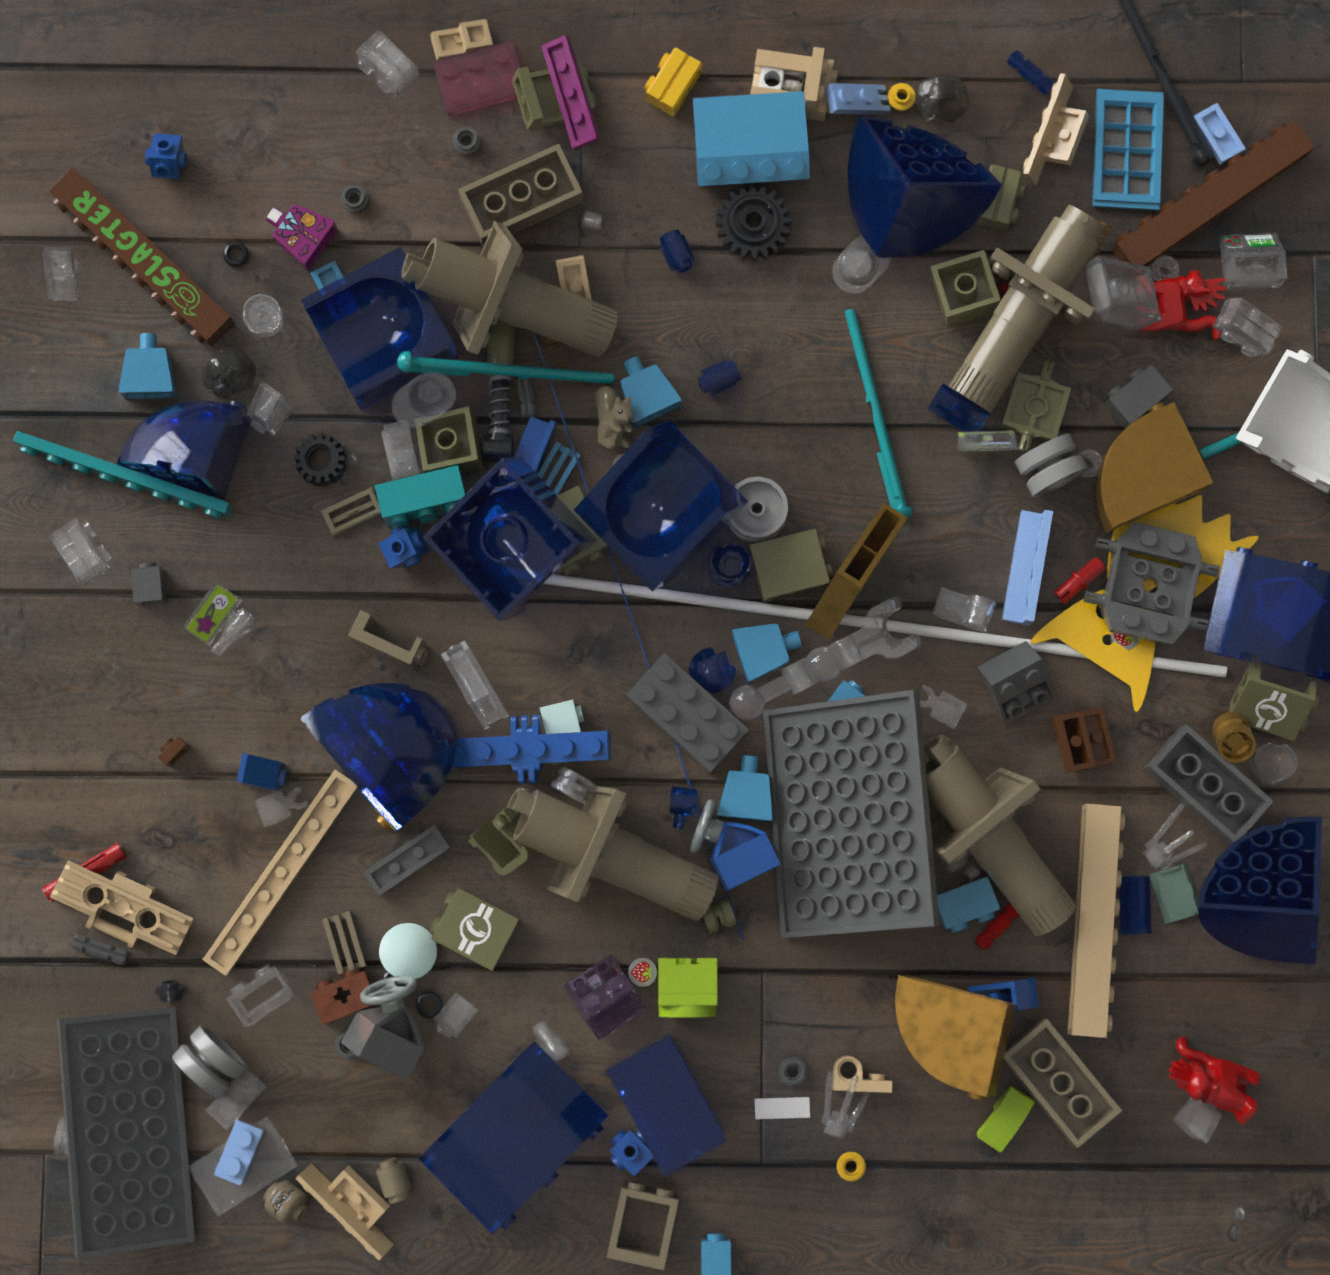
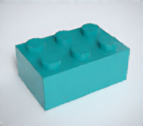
(420, 497)

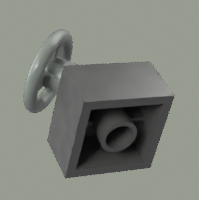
(386, 1033)

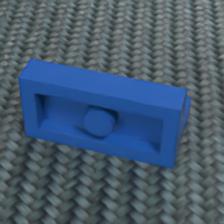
(536, 442)

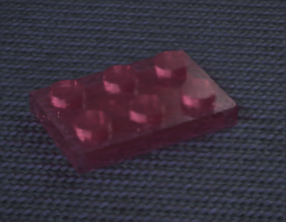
(477, 78)

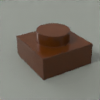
(173, 751)

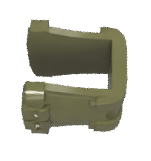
(495, 842)

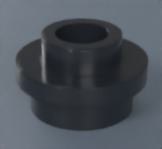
(170, 991)

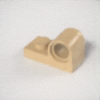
(573, 276)
(874, 1083)

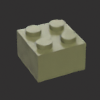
(965, 288)
(450, 442)

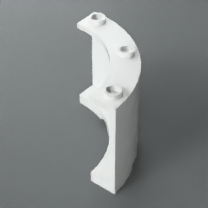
(1294, 420)

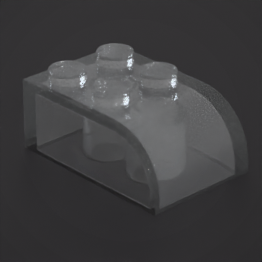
(1121, 294)

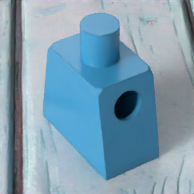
(147, 371)
(649, 392)
(763, 649)
(746, 793)

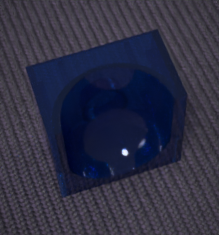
(371, 321)
(660, 505)
(508, 537)
(666, 1104)

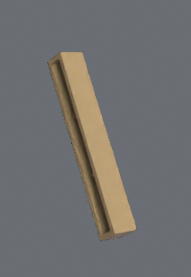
(1095, 920)

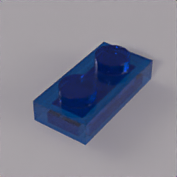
(958, 410)
(1135, 905)

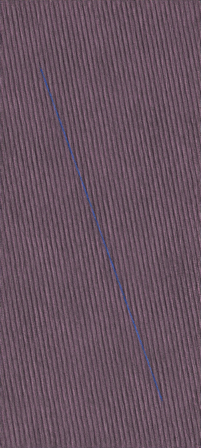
(624, 596)

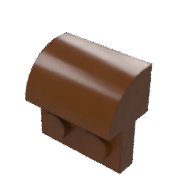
(1084, 740)

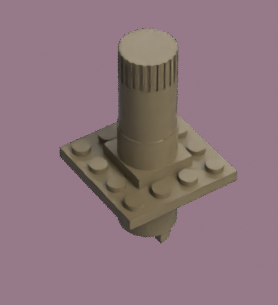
(493, 290)
(1031, 302)
(979, 819)
(594, 846)

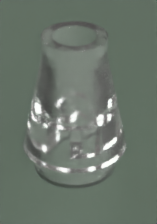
(551, 1041)

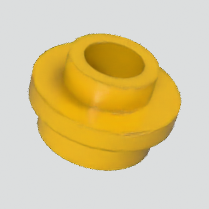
(898, 104)
(860, 1166)

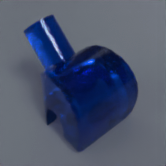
(682, 803)

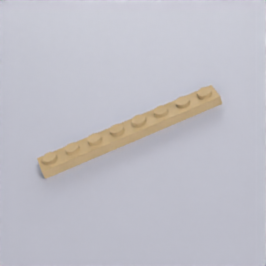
(280, 873)

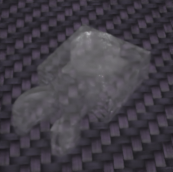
(944, 708)
(276, 807)

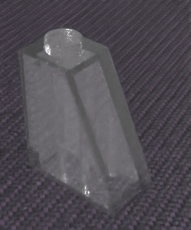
(474, 685)

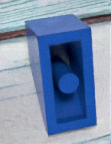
(261, 772)
(1020, 992)

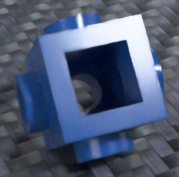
(166, 156)
(404, 547)
(623, 1159)

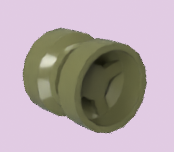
(719, 916)

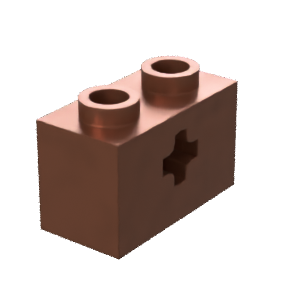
(326, 1000)

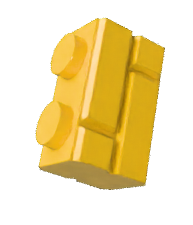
(673, 81)

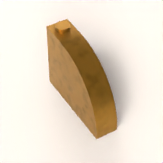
(1149, 468)
(856, 571)
(954, 1033)

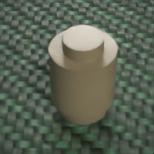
(394, 1180)

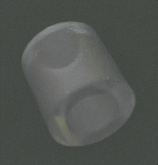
(592, 220)

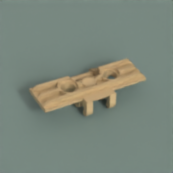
(126, 900)

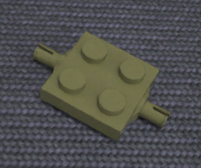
(1036, 406)

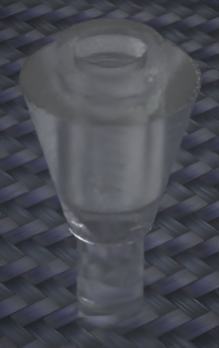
(236, 627)

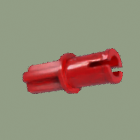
(1080, 580)

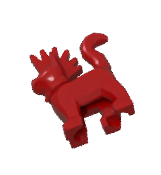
(1171, 303)
(1221, 1083)

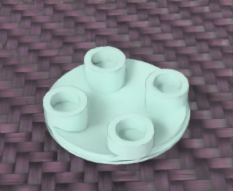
(408, 950)

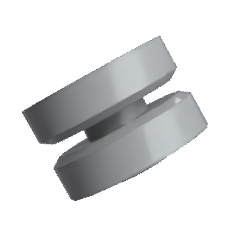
(1049, 462)
(768, 498)
(209, 1061)

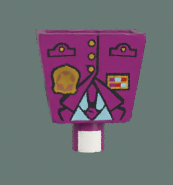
(302, 233)

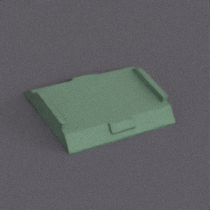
(1175, 893)

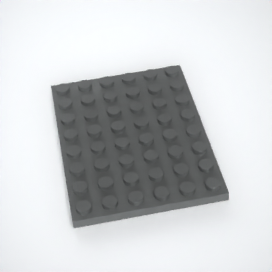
(851, 816)

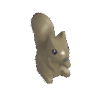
(613, 418)

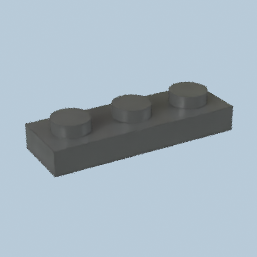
(406, 860)

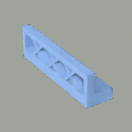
(1027, 567)

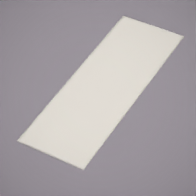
(782, 1108)

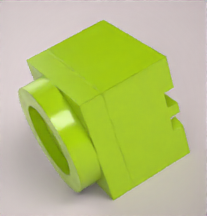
(687, 987)

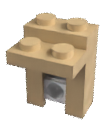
(813, 71)

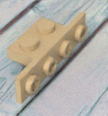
(1058, 133)
(351, 1204)

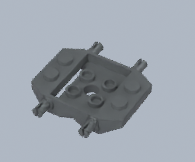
(1174, 584)

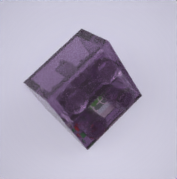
(605, 997)

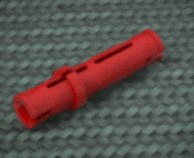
(96, 864)

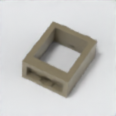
(634, 1255)

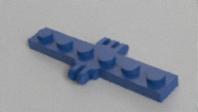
(530, 748)

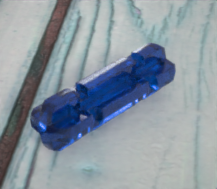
(1030, 72)

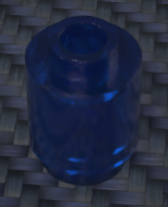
(676, 251)
(719, 377)

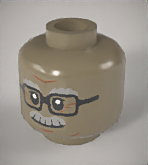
(285, 1202)

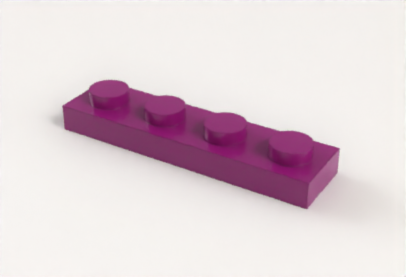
(571, 92)

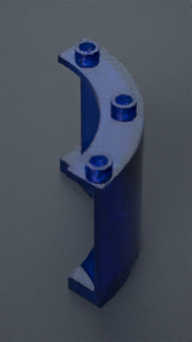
(1272, 613)
(514, 1138)

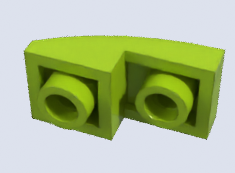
(1006, 1118)

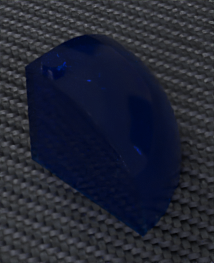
(913, 188)
(189, 445)
(389, 743)
(1267, 892)

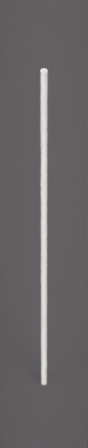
(857, 621)

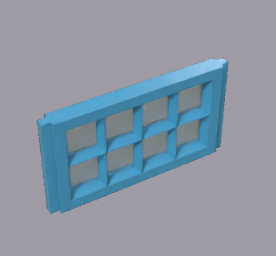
(1127, 150)

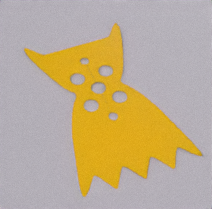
(1084, 630)

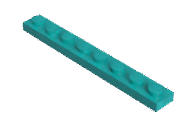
(111, 472)

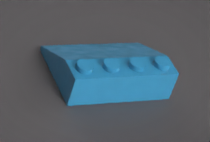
(751, 138)

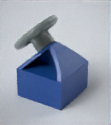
(739, 849)

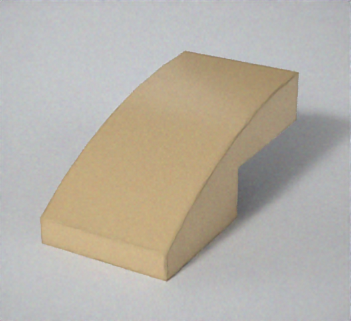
(461, 40)

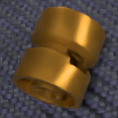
(1233, 737)

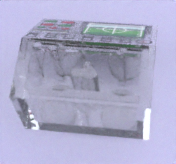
(1252, 261)

